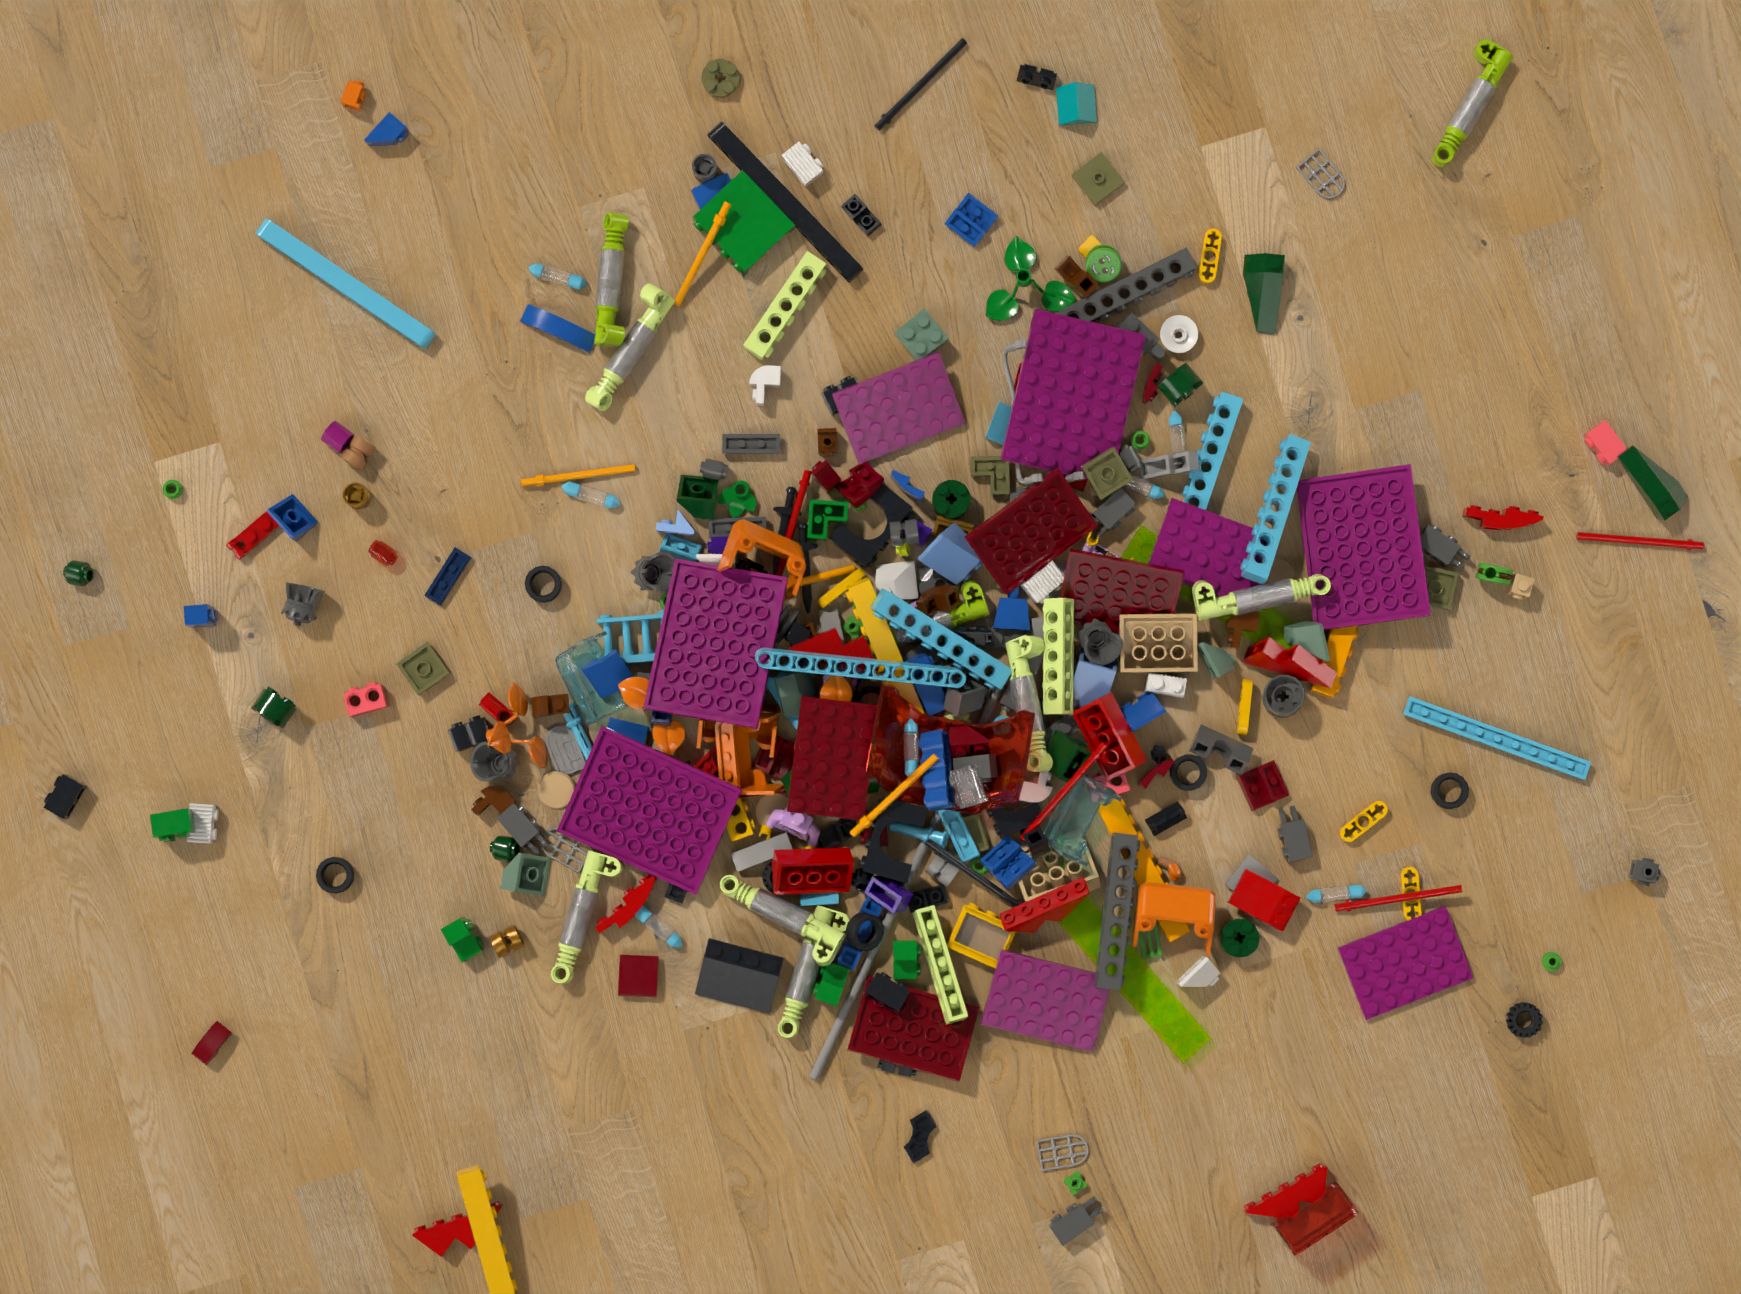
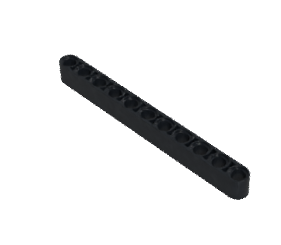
(786, 202)

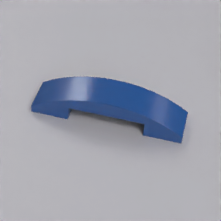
(558, 327)
(850, 955)

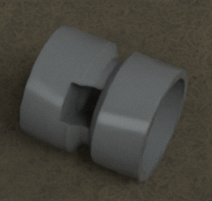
(704, 168)
(911, 532)

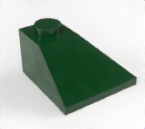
(698, 496)

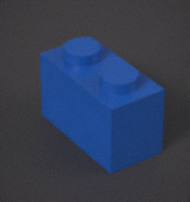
(200, 616)

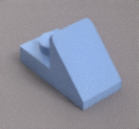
(682, 526)

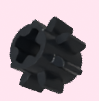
(861, 879)

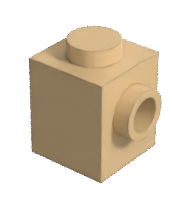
(1520, 587)

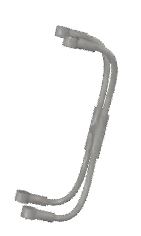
(1034, 478)

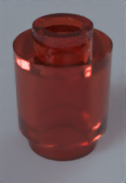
(383, 553)

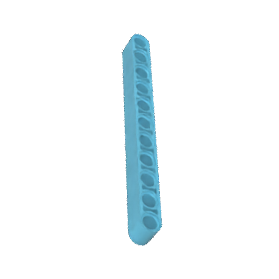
(345, 283)
(867, 673)

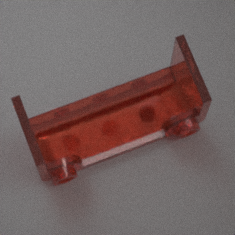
(1315, 1220)

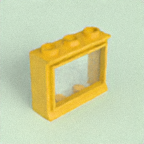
(979, 935)

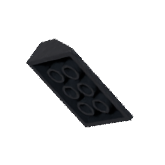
(739, 975)

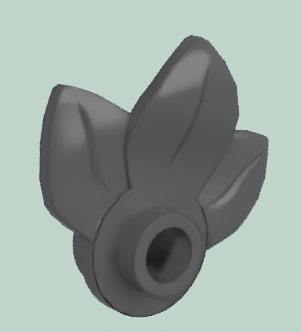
(929, 578)

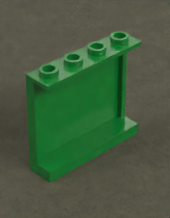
(750, 225)

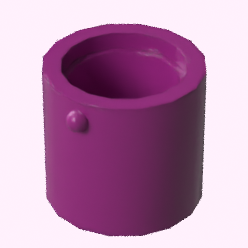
(337, 437)

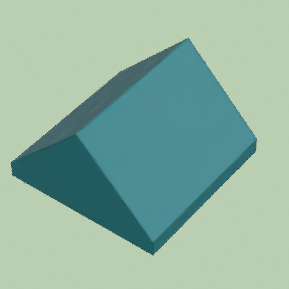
(1076, 104)

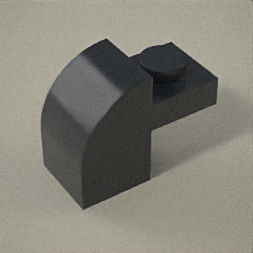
(1036, 842)

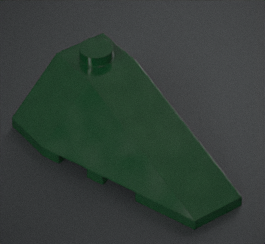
(1263, 282)
(1657, 487)

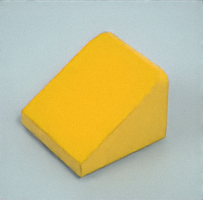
(1088, 245)

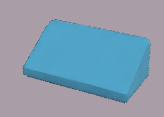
(999, 423)
(680, 548)
(819, 899)

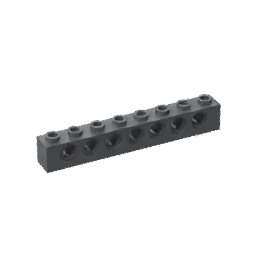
(1181, 258)
(1111, 900)

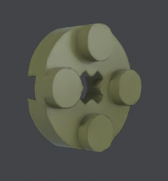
(717, 67)

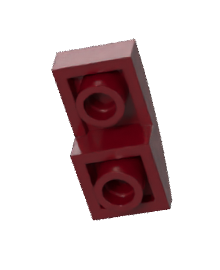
(1150, 388)
(211, 1042)

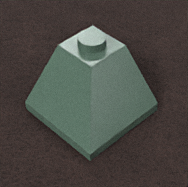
(1309, 636)
(1216, 659)
(791, 689)
(526, 874)

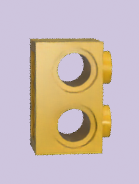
(740, 818)

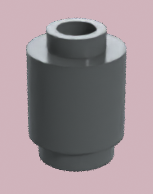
(1130, 458)
(714, 469)

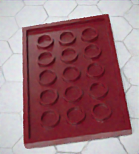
(1031, 531)
(1117, 586)
(831, 758)
(915, 1036)

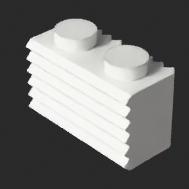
(802, 163)
(1043, 582)
(1165, 685)
(204, 821)

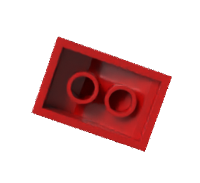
(1264, 900)

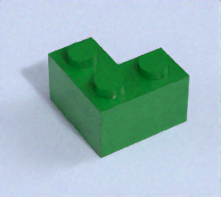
(823, 512)
(172, 824)
(462, 938)
(905, 959)
(831, 984)

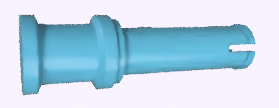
(574, 722)
(920, 833)

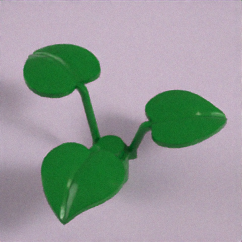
(1020, 257)

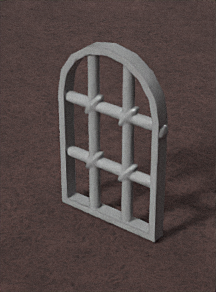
(1313, 173)
(569, 855)
(1054, 1148)

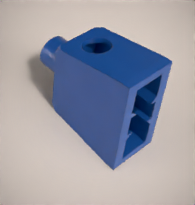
(1012, 613)

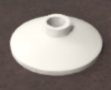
(1179, 324)

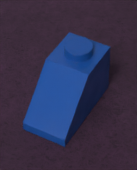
(387, 132)

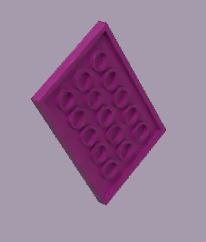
(898, 408)
(1204, 547)
(1405, 962)
(1045, 1000)

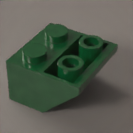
(1067, 755)

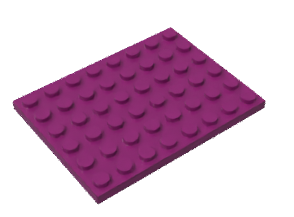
(1071, 392)
(1367, 543)
(710, 642)
(649, 809)

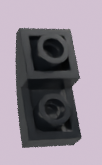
(861, 215)
(927, 897)

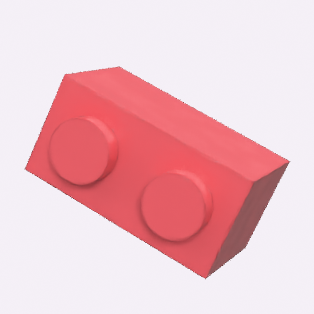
(1604, 443)

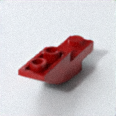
(1510, 519)
(634, 901)

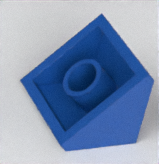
(292, 517)

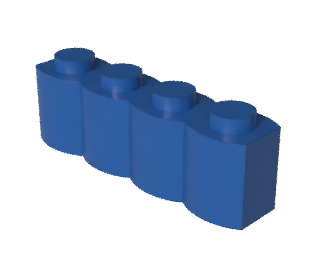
(938, 792)

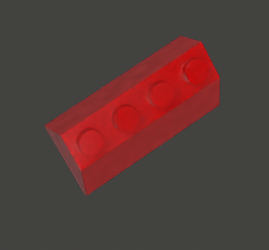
(1104, 722)
(812, 870)

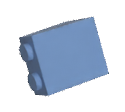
(951, 555)
(1091, 680)

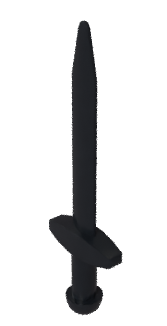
(786, 512)
(806, 589)

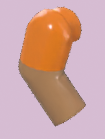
(1172, 866)

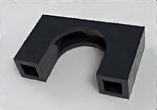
(865, 550)
(1013, 821)
(876, 861)

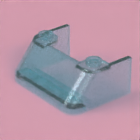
(587, 701)
(1074, 815)

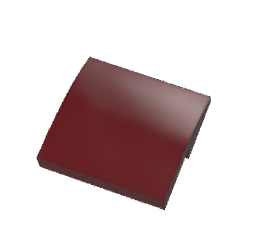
(860, 485)
(780, 763)
(1160, 771)
(1262, 785)
(638, 976)

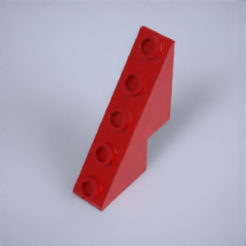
(830, 643)
(1292, 662)
(1048, 907)
(1287, 1199)
(442, 1233)

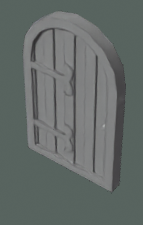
(564, 750)

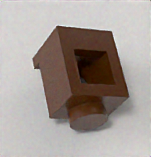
(827, 450)

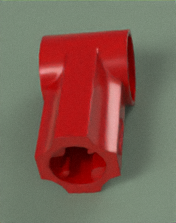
(495, 707)

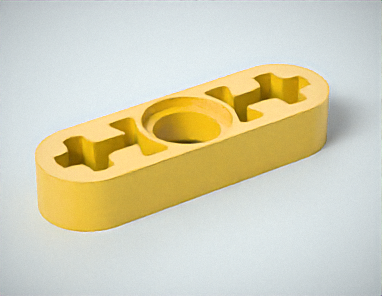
(1202, 269)
(840, 588)
(1244, 706)
(1377, 816)
(1403, 880)

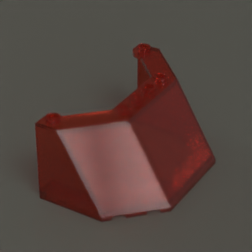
(1007, 739)

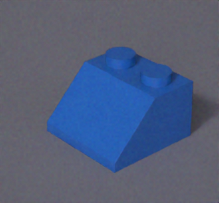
(1142, 711)

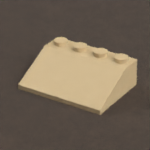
(1158, 643)
(1039, 881)

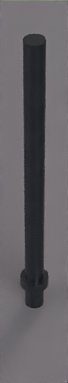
(886, 118)
(972, 873)

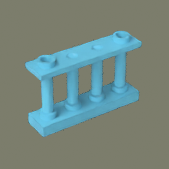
(628, 655)

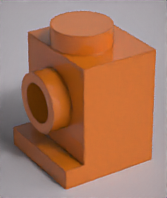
(353, 95)

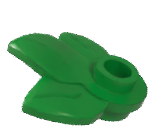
(738, 502)

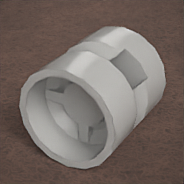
(942, 869)

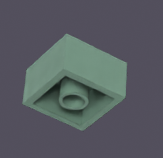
(921, 336)

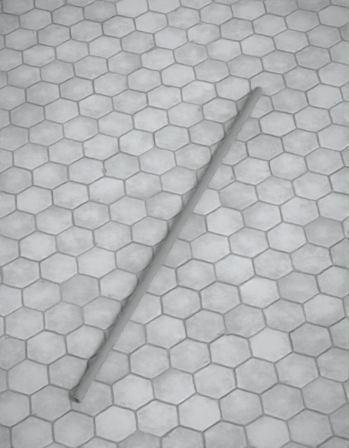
(887, 922)

